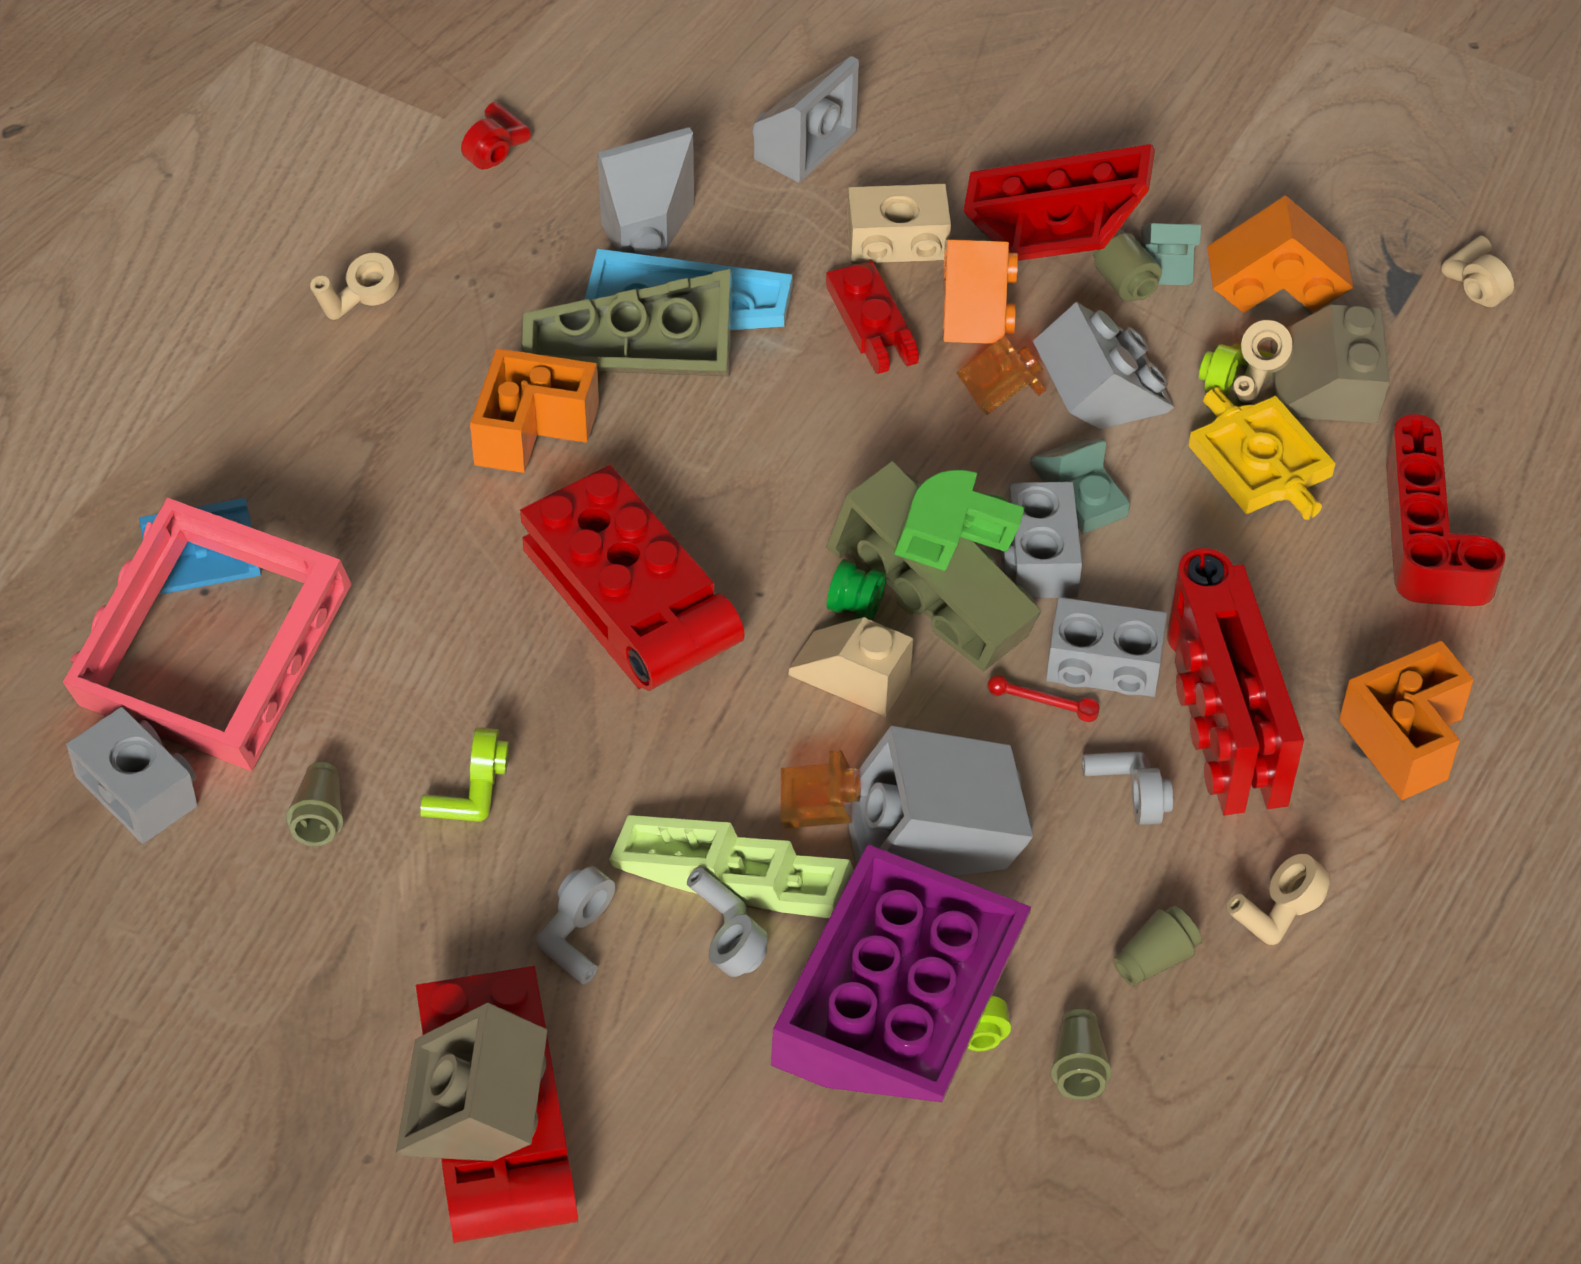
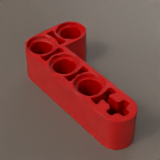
(1427, 559)

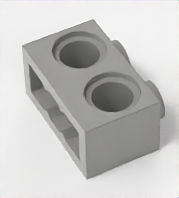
(1047, 544)
(1106, 647)

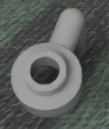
(1150, 792)
(582, 900)
(740, 942)

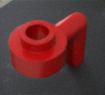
(489, 139)

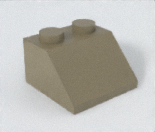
(1336, 366)
(473, 1087)

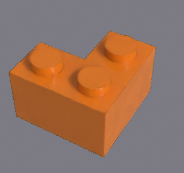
(1278, 252)
(977, 291)
(530, 398)
(1405, 714)

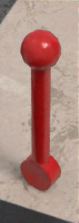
(1086, 709)

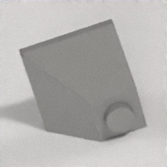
(809, 122)
(646, 191)

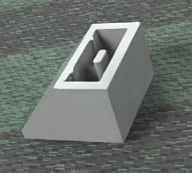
(1102, 369)

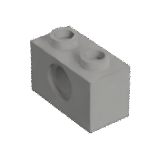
(133, 774)

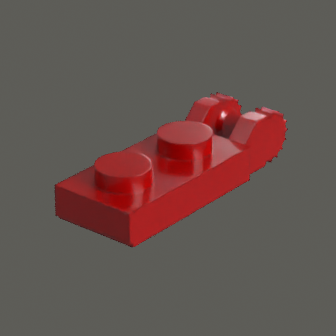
(871, 315)

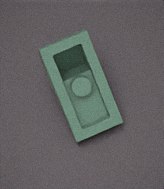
(1172, 249)
(1095, 492)

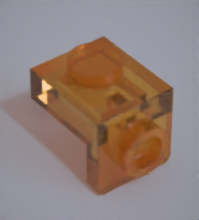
(1001, 374)
(819, 793)

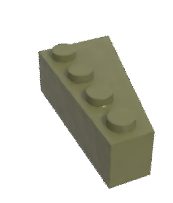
(643, 331)
(968, 604)

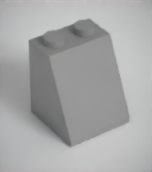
(941, 802)

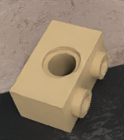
(898, 223)

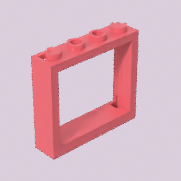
(283, 664)

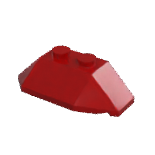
(1059, 202)

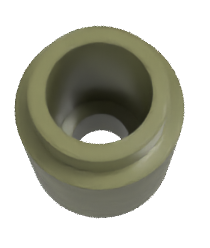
(1128, 267)

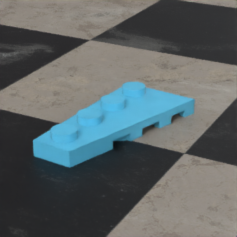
(758, 296)

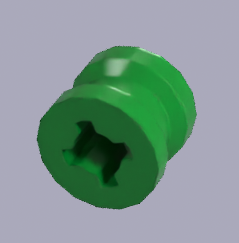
(856, 590)

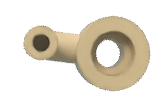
(1483, 275)
(359, 276)
(1249, 385)
(1296, 888)

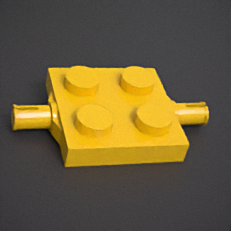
(1261, 454)

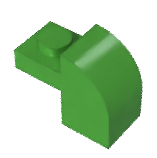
(950, 509)

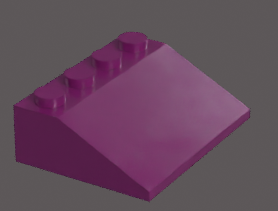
(897, 981)

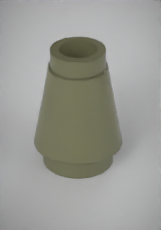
(316, 806)
(1158, 945)
(1080, 1057)

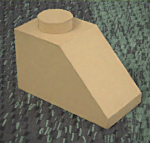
(857, 663)

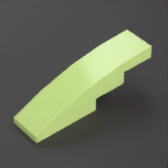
(756, 870)

